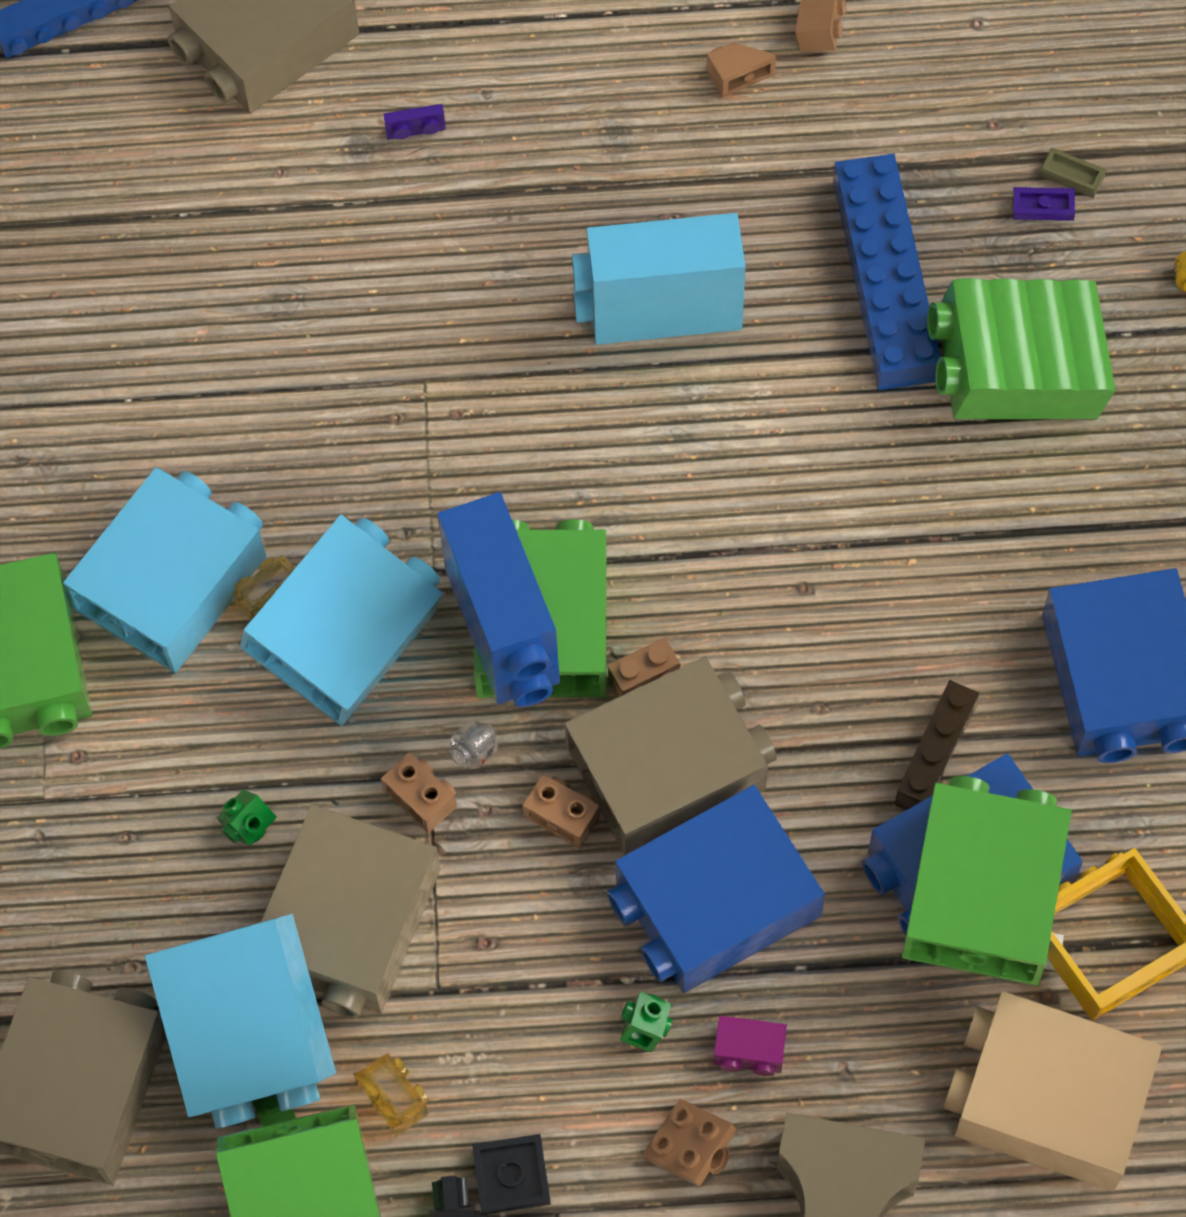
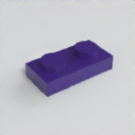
(414, 121)
(1043, 203)

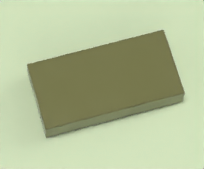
(1072, 172)

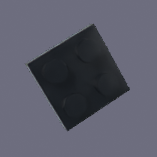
(511, 1174)

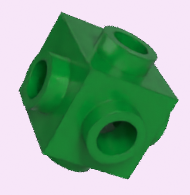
(245, 818)
(645, 1021)

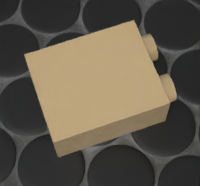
(1054, 1089)

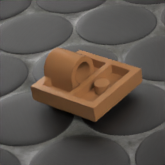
(691, 1143)

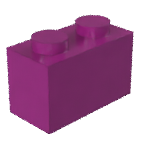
(749, 1045)

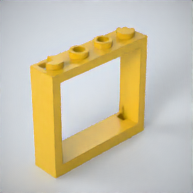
(1159, 902)

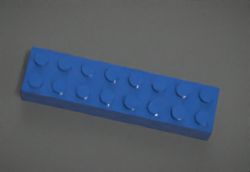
(886, 271)

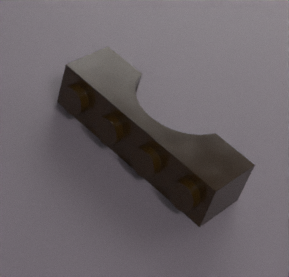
(937, 744)

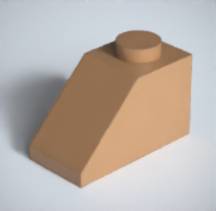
(738, 67)

